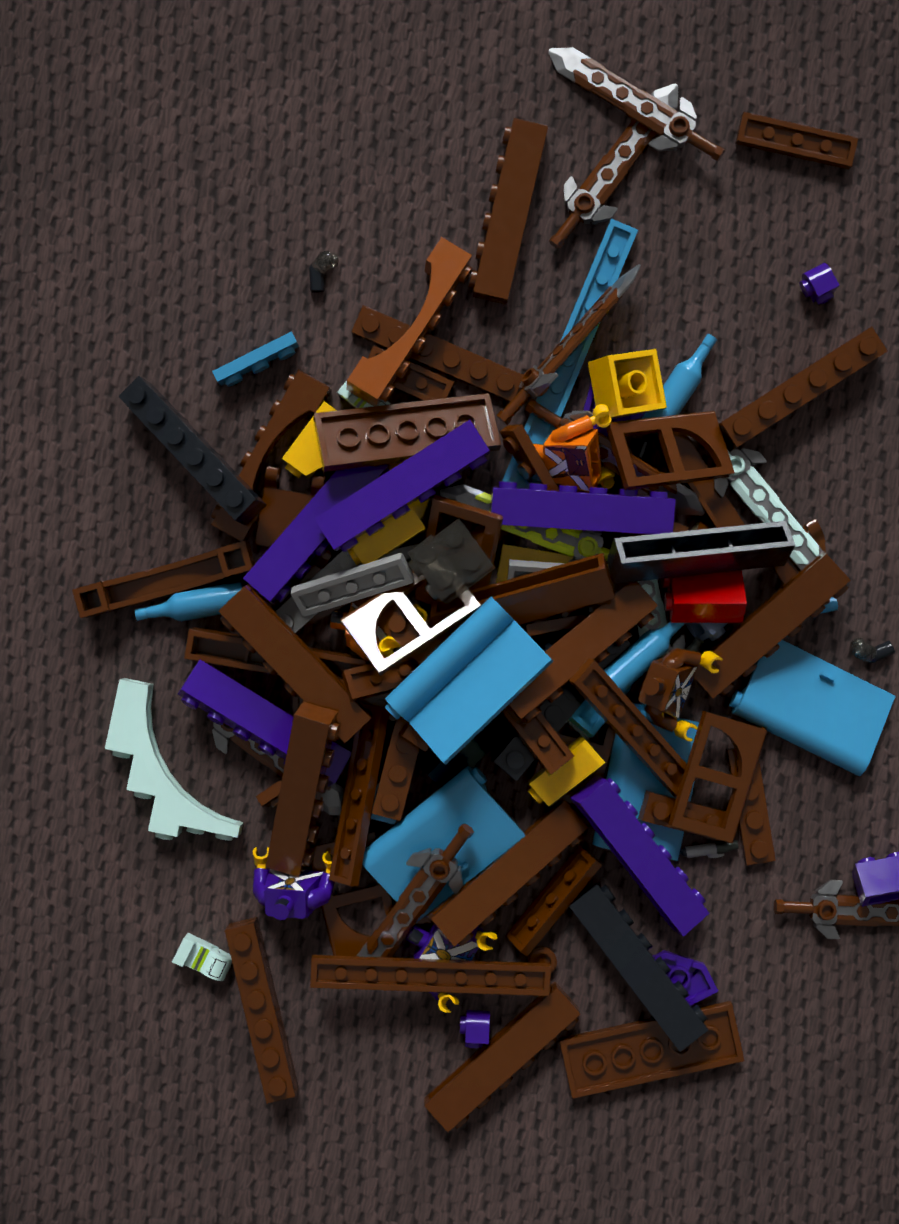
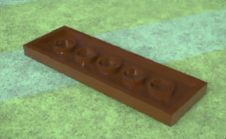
(398, 430)
(644, 1052)

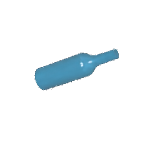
(683, 381)
(192, 603)
(640, 655)

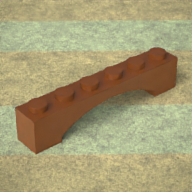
(374, 376)

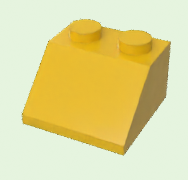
(628, 383)

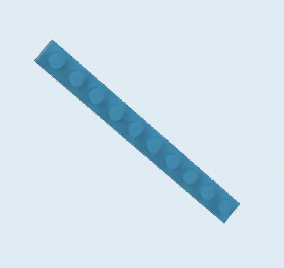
(602, 275)

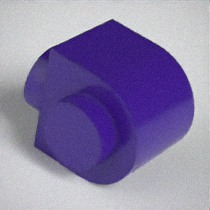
(819, 284)
(476, 1027)

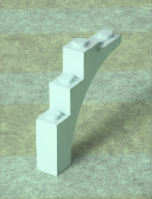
(149, 776)

